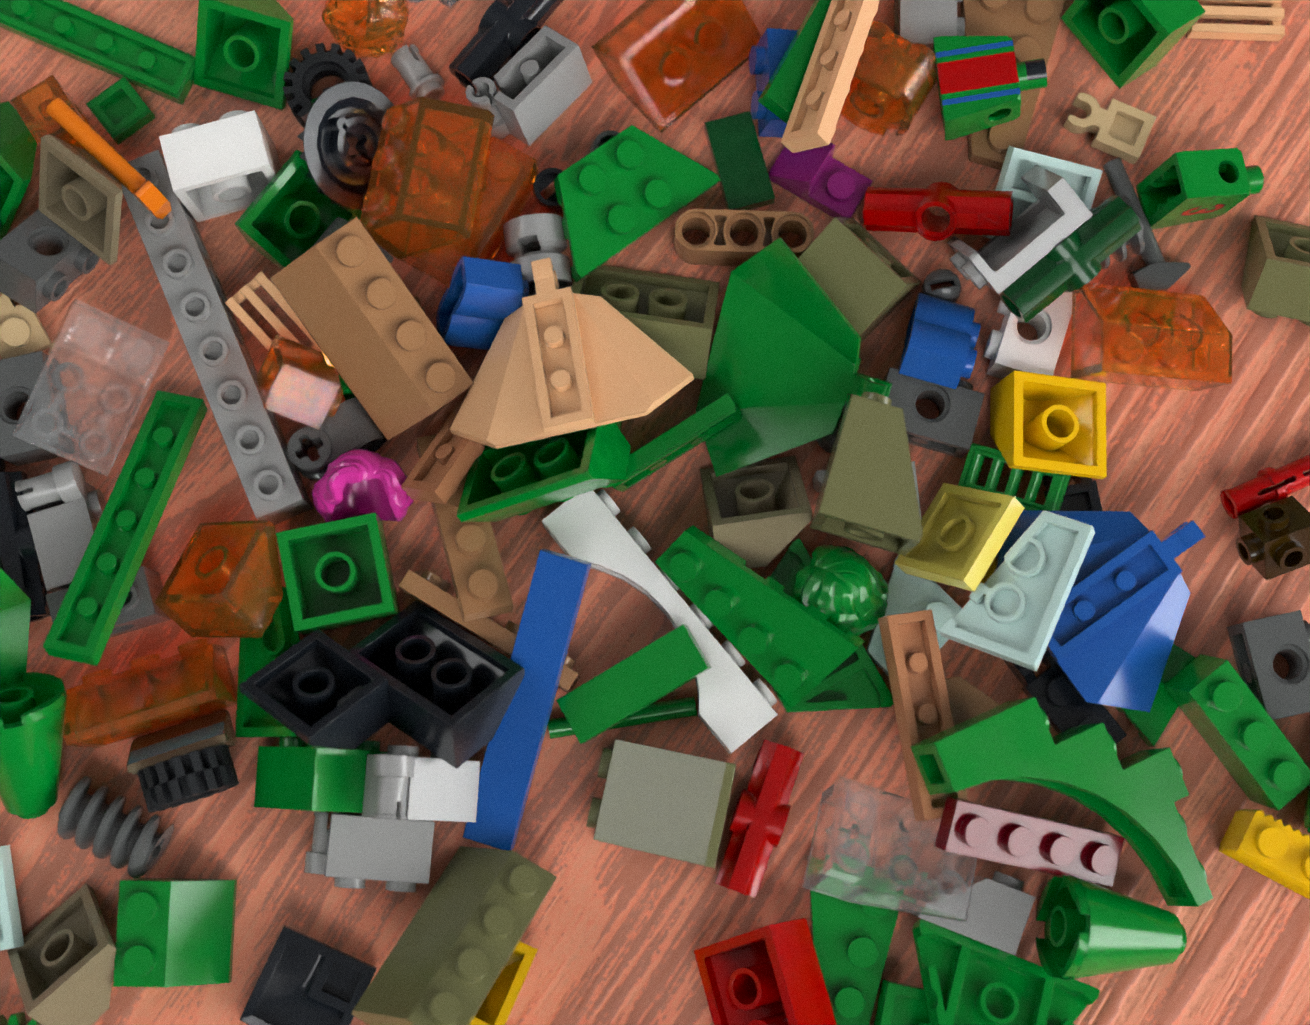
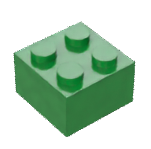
(1130, 34)
(338, 573)

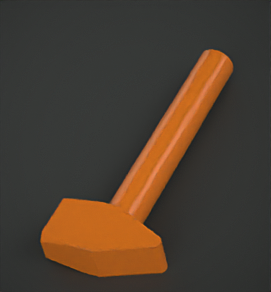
(141, 188)

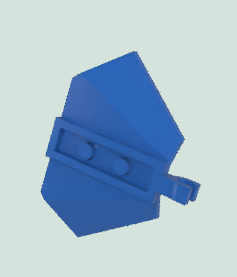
(1120, 608)

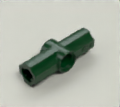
(1073, 260)

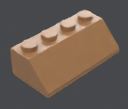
(372, 329)

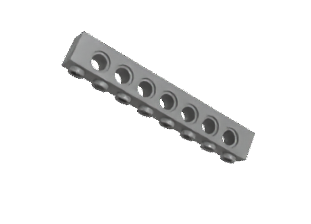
(217, 351)

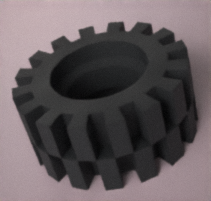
(316, 67)
(187, 778)

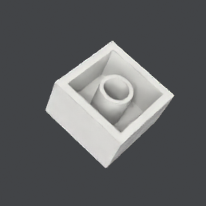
(220, 163)

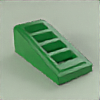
(974, 466)

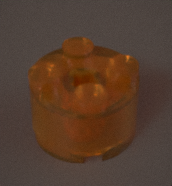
(889, 82)

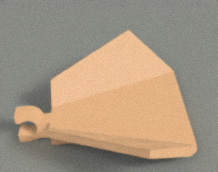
(564, 369)

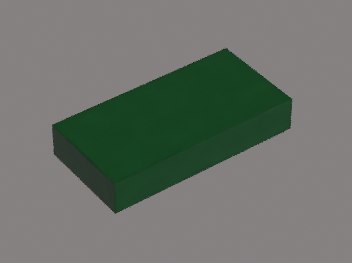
(739, 162)

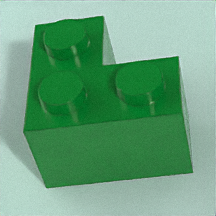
(312, 776)

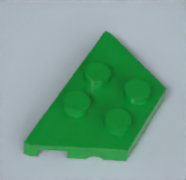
(623, 195)
(855, 681)
(986, 986)

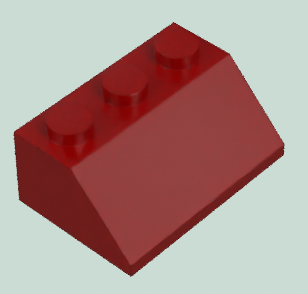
(765, 978)

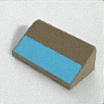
(181, 739)

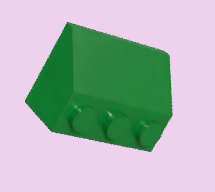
(542, 472)

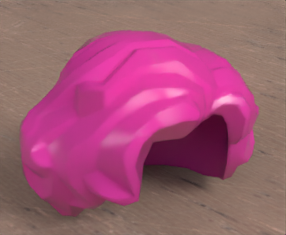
(361, 485)

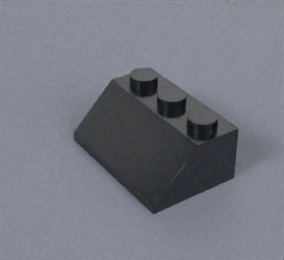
(441, 681)

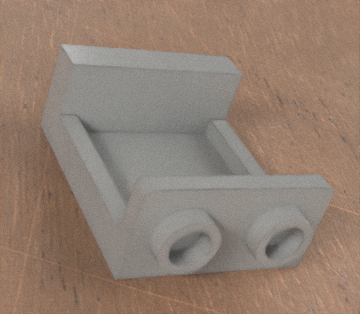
(1032, 234)

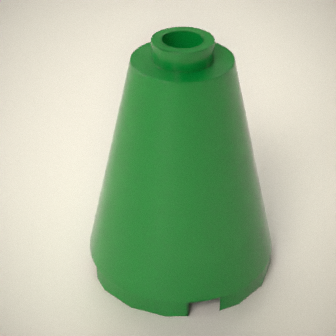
(31, 743)
(1102, 931)

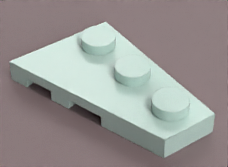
(1026, 594)

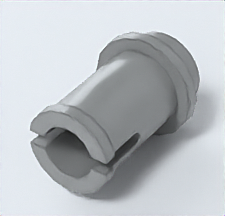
(417, 73)

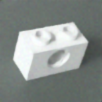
(1012, 352)

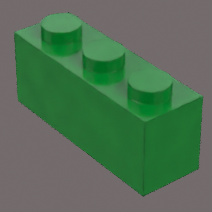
(1239, 731)

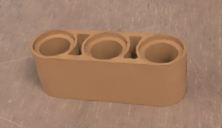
(722, 223)

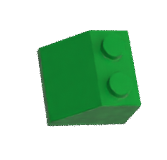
(174, 932)

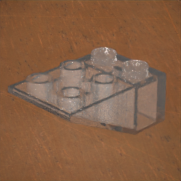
(90, 387)
(880, 857)

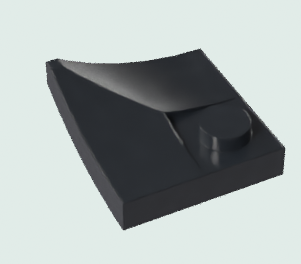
(307, 984)

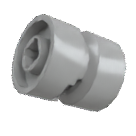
(537, 238)

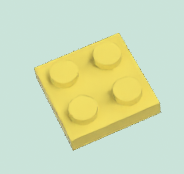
(961, 536)

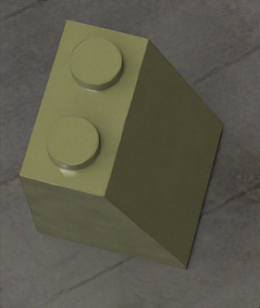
(858, 274)
(870, 479)
(662, 802)

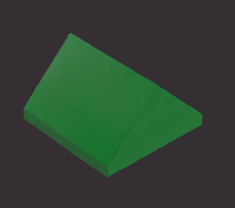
(289, 214)

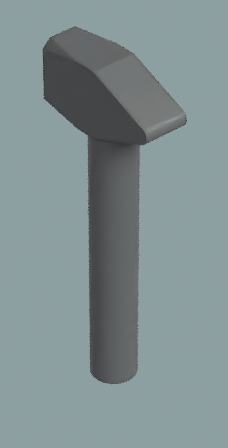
(1157, 273)

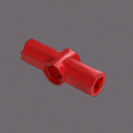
(968, 211)
(759, 818)

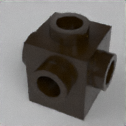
(1275, 538)

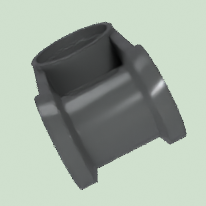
(343, 432)

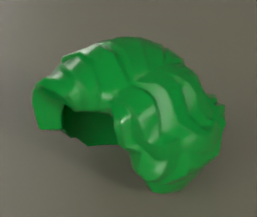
(843, 588)

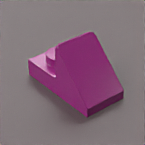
(820, 180)

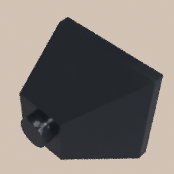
(322, 693)

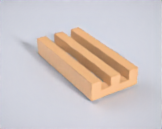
(1229, 12)
(247, 291)

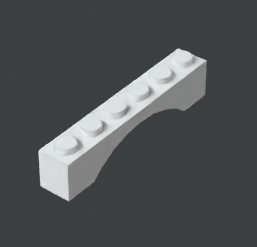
(726, 698)

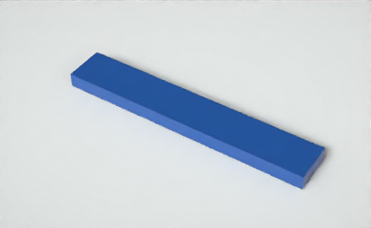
(541, 651)

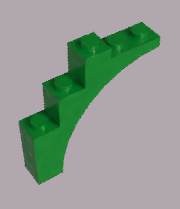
(1083, 764)

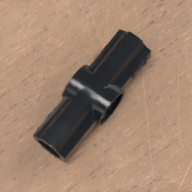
(501, 35)
(17, 546)

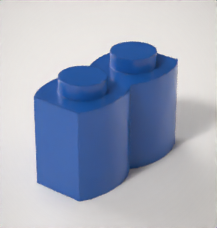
(478, 301)
(940, 341)

